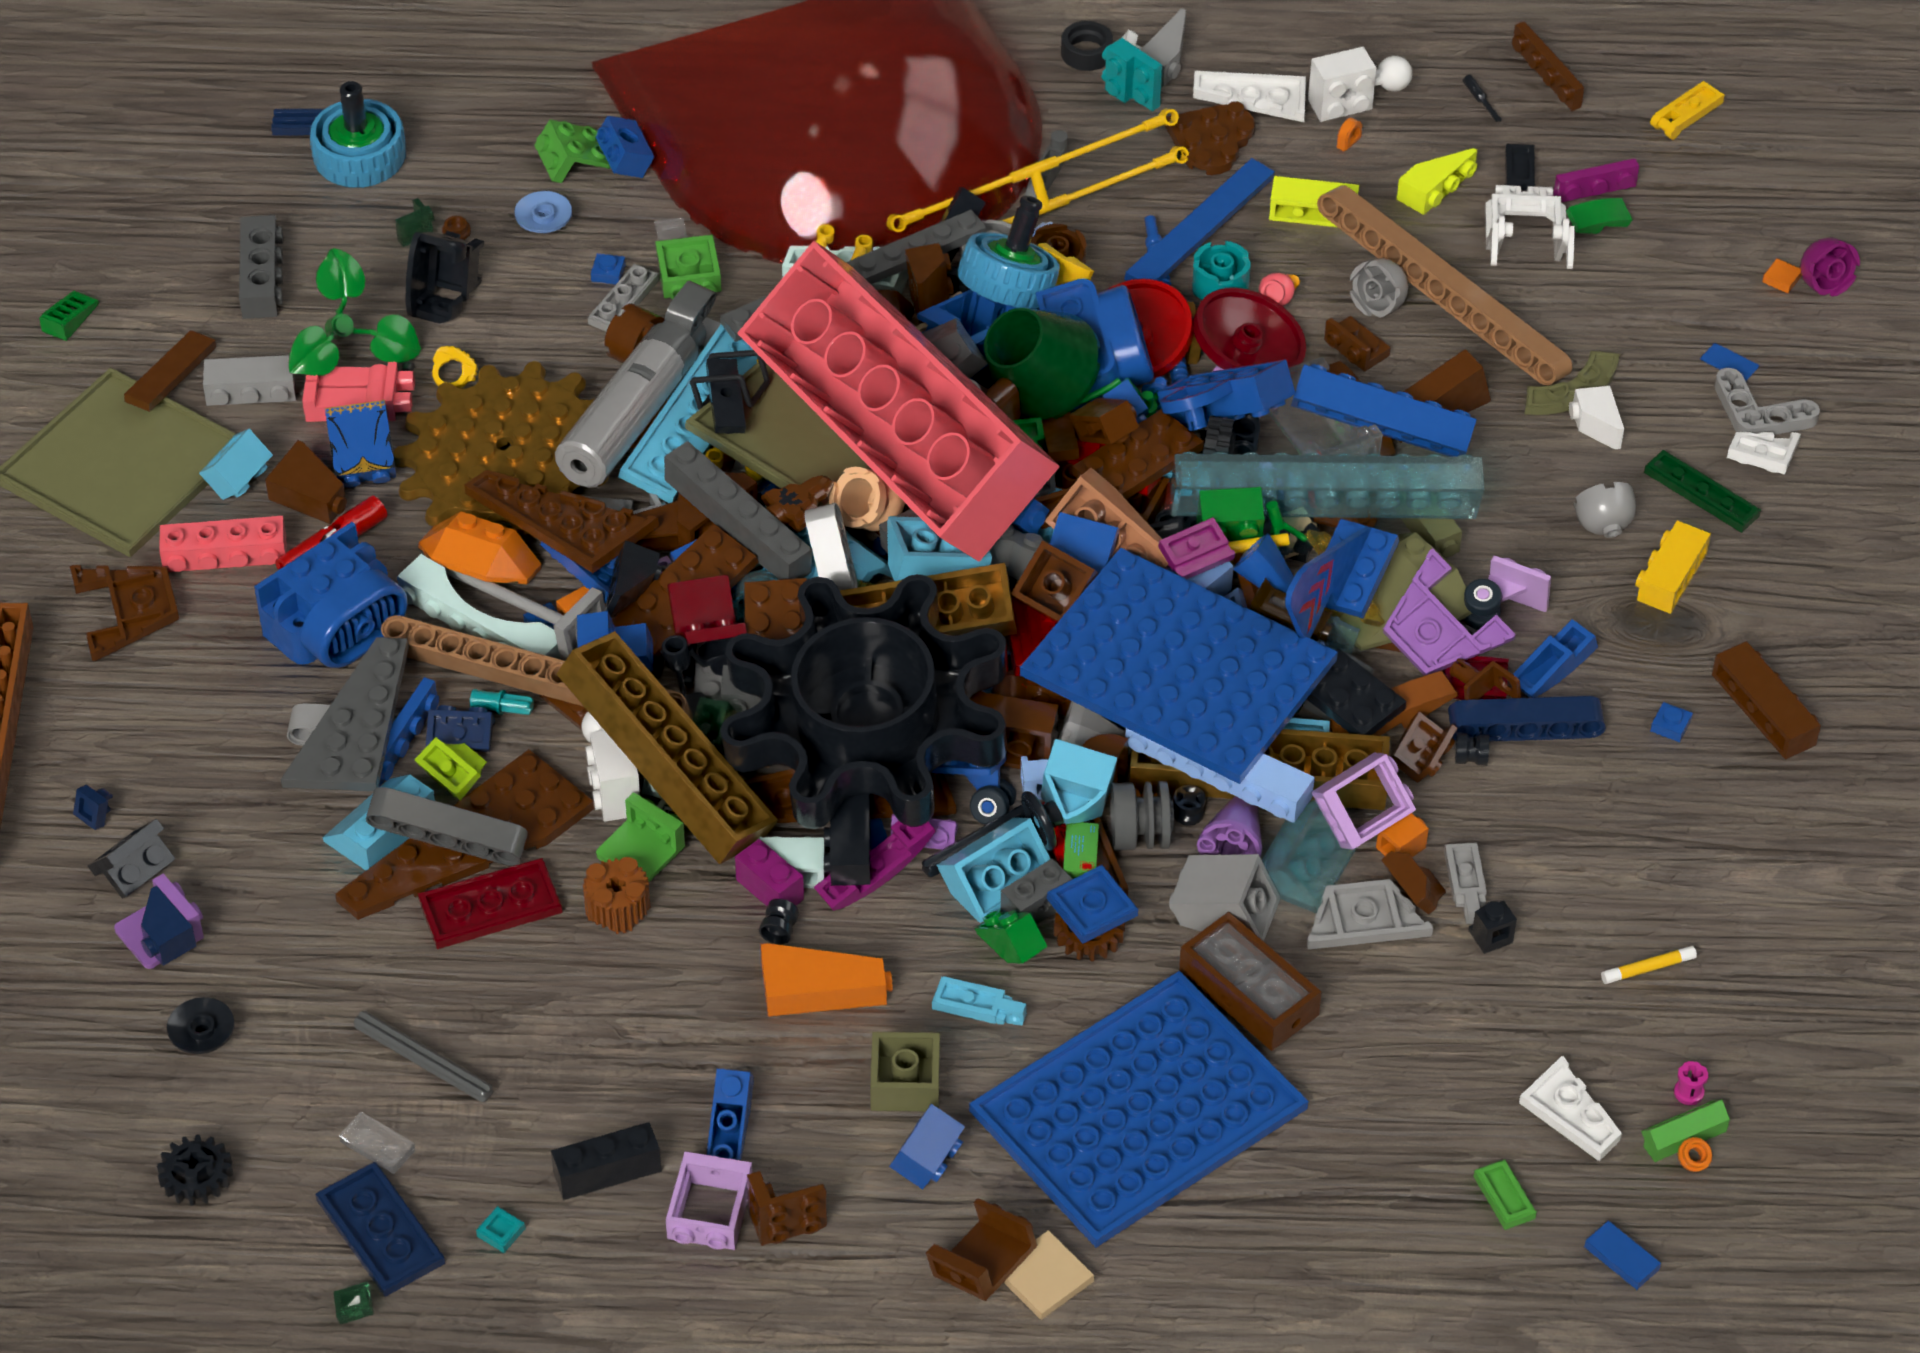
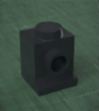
(1492, 918)

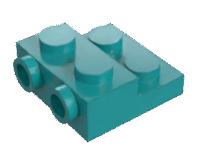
(1132, 74)

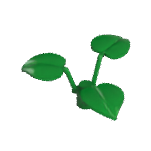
(315, 353)

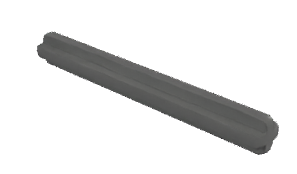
(423, 1056)

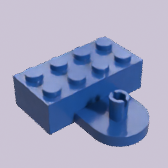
(1227, 393)

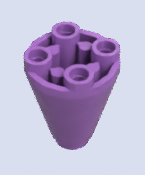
(1232, 831)

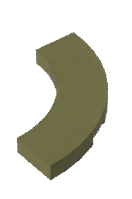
(1556, 398)

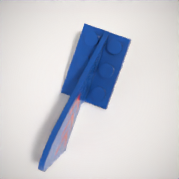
(1340, 577)

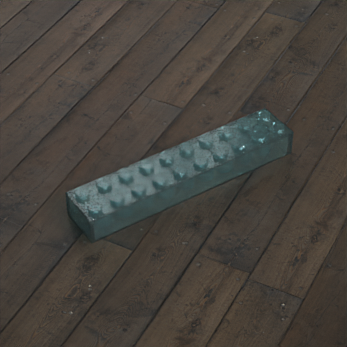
(1337, 483)

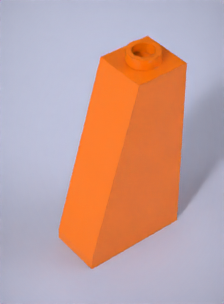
(820, 980)

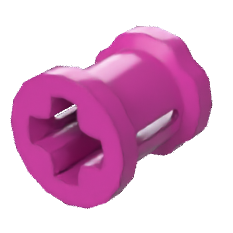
(1685, 1084)

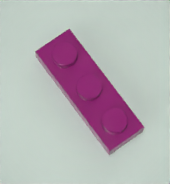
(1596, 180)

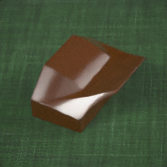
(1415, 880)

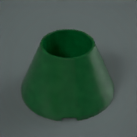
(1046, 357)

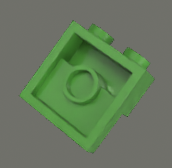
(688, 260)

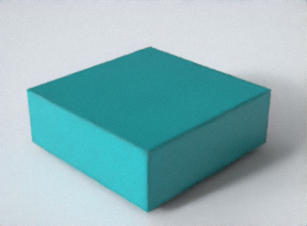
(500, 1229)

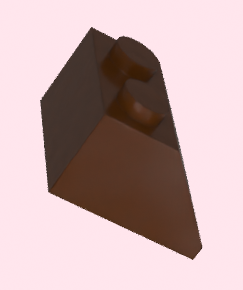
(928, 276)

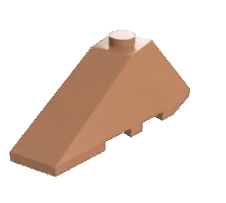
(1101, 502)

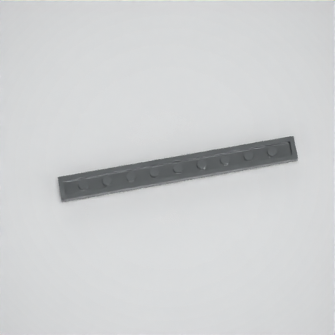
(883, 261)

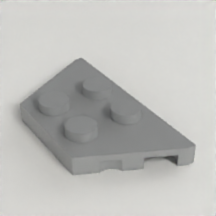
(1365, 915)

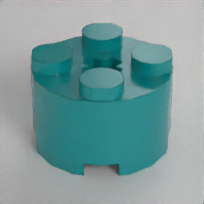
(1220, 268)

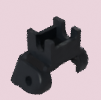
(440, 262)

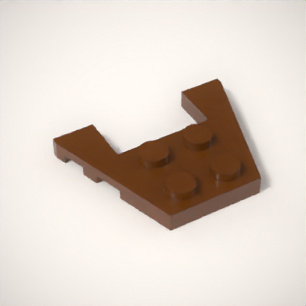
(140, 601)

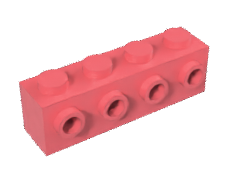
(223, 545)

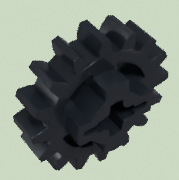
(195, 1169)

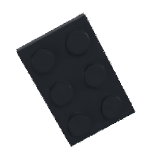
(1355, 697)

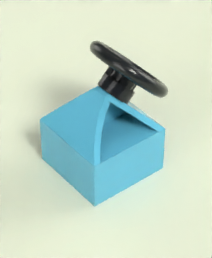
(1072, 789)

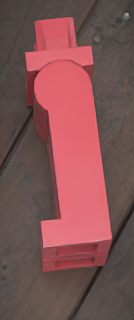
(356, 386)

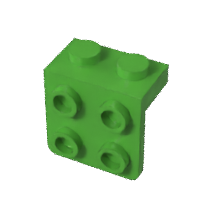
(567, 143)
(646, 836)

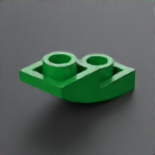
(1596, 214)

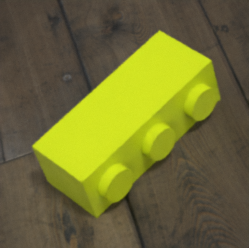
(1297, 200)

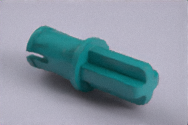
(502, 702)

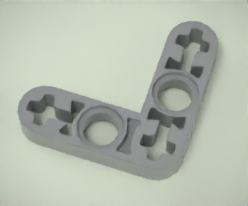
(1755, 419)

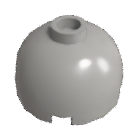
(1378, 287)
(1606, 510)

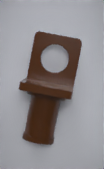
(1480, 682)

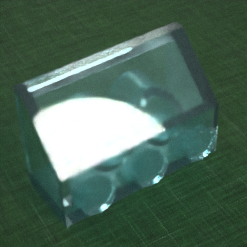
(1305, 859)

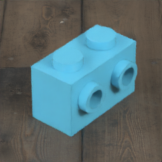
(236, 465)

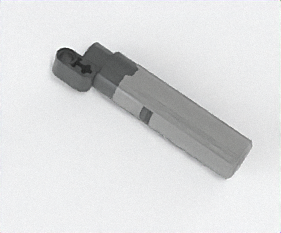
(636, 390)

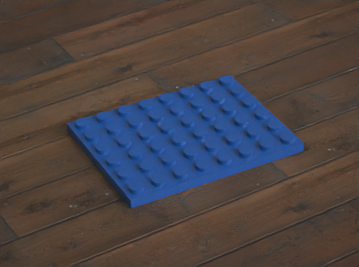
(1179, 665)
(1138, 1108)

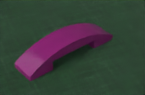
(886, 862)

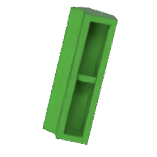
(1700, 1122)

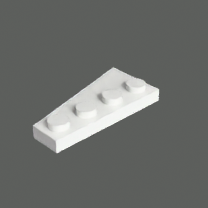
(1261, 93)

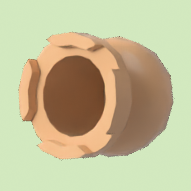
(864, 499)

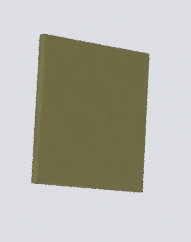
(781, 437)
(115, 464)

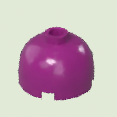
(1829, 266)

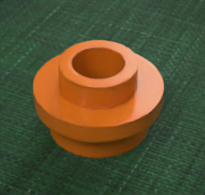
(1703, 1150)

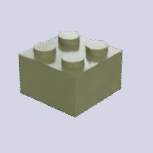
(904, 1071)

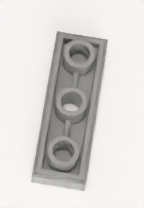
(629, 289)

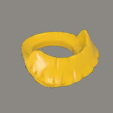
(445, 355)

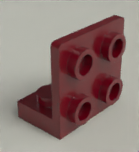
(703, 609)

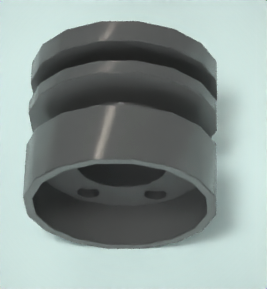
(1140, 815)

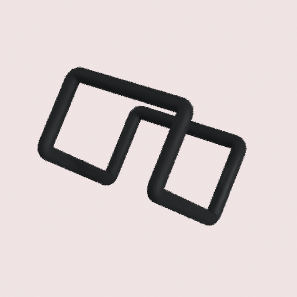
(750, 402)

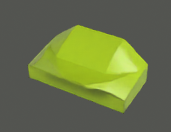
(451, 766)

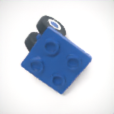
(992, 793)

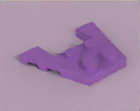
(1430, 632)

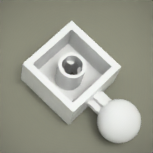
(1346, 81)
(611, 774)

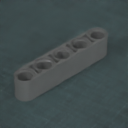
(446, 826)

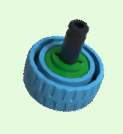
(357, 140)
(1009, 266)

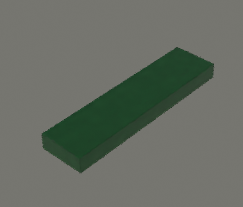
(1702, 491)

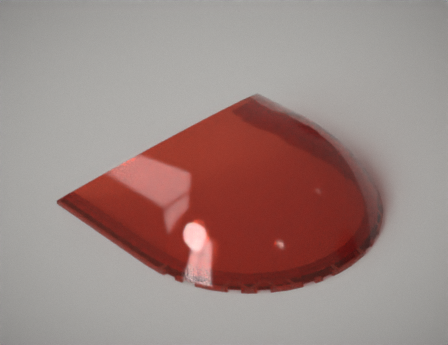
(830, 119)

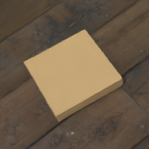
(1048, 1277)

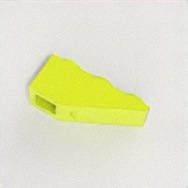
(1434, 179)

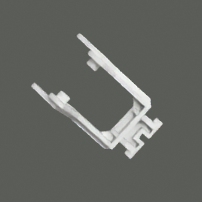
(1534, 202)

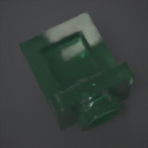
(417, 221)

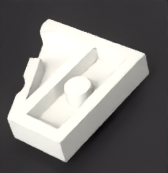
(1764, 450)

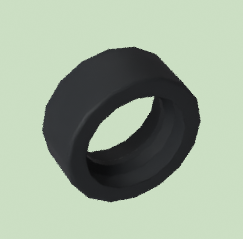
(1085, 31)

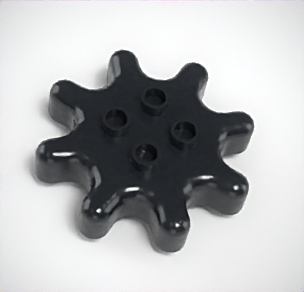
(865, 701)

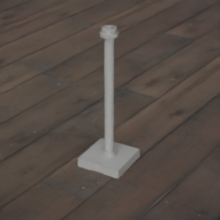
(564, 625)

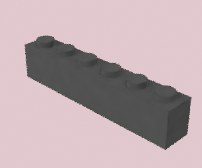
(737, 513)

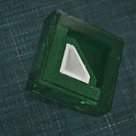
(353, 1303)

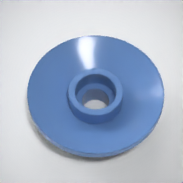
(543, 212)

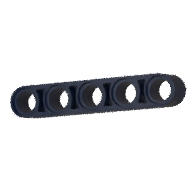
(1529, 718)

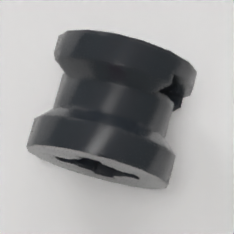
(1189, 805)

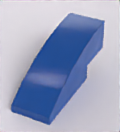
(1555, 659)

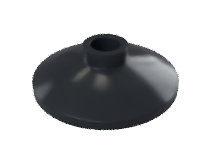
(196, 1016)

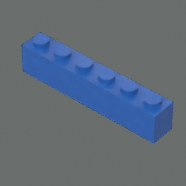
(1393, 413)

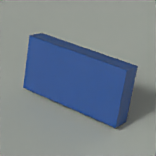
(1622, 1255)

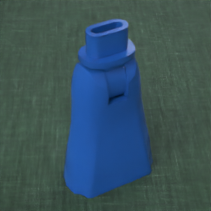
(1265, 561)

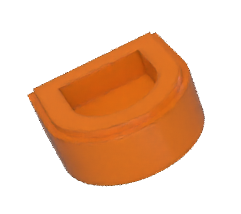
(1349, 134)

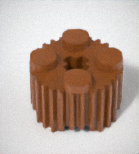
(616, 894)

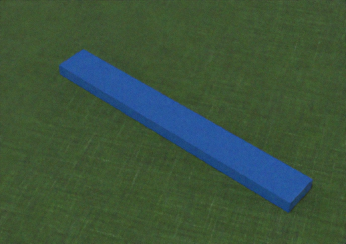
(1202, 222)

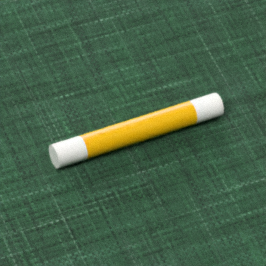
(1648, 964)

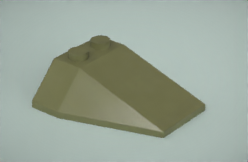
(1396, 580)

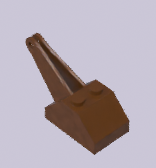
(682, 521)

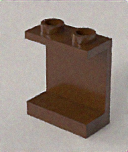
(986, 1253)

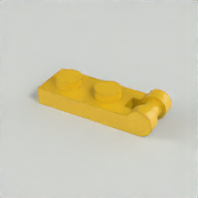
(1687, 109)

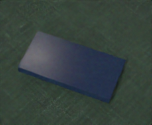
(380, 1229)

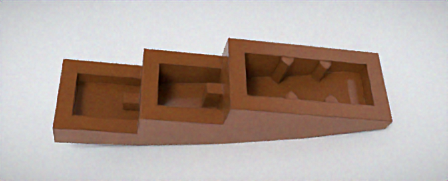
(1422, 696)

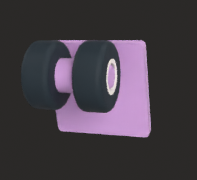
(1505, 582)

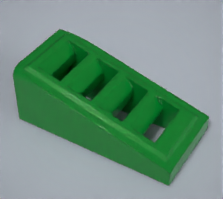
(64, 328)

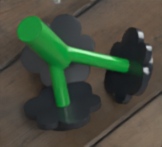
(1277, 525)

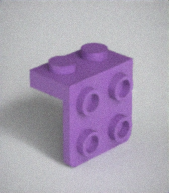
(130, 929)

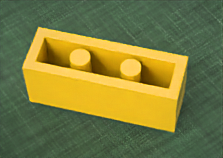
(1672, 566)

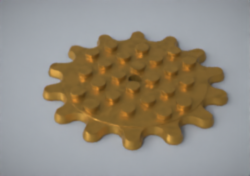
(475, 423)

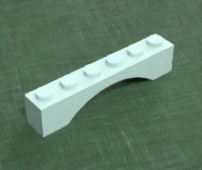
(431, 591)

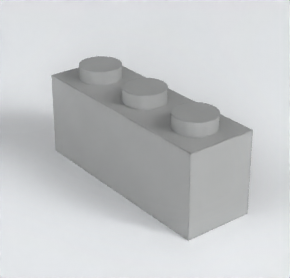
(248, 380)

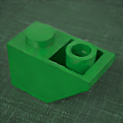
(1012, 935)

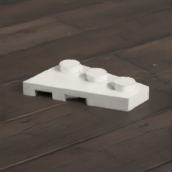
(1567, 1107)

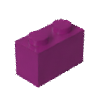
(768, 874)

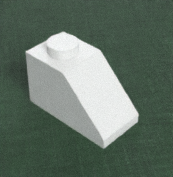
(1597, 415)

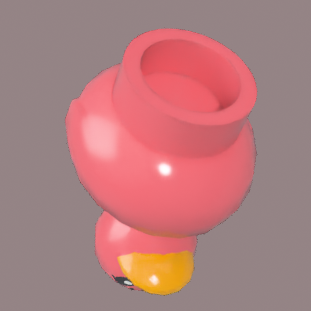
(1279, 287)

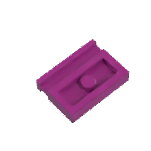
(1196, 549)

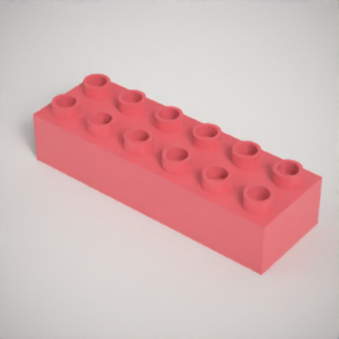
(898, 401)

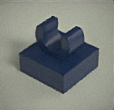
(92, 806)

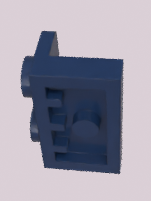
(460, 727)

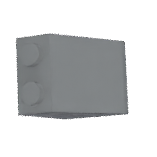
(1224, 884)

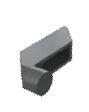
(1057, 147)

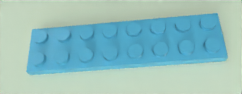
(667, 432)

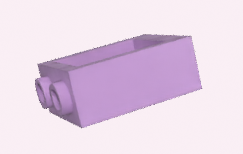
(1338, 818)
(711, 1172)

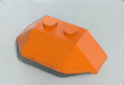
(480, 550)

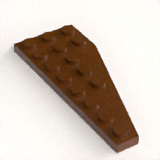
(520, 793)

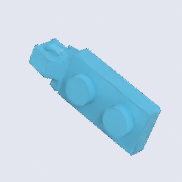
(977, 1002)

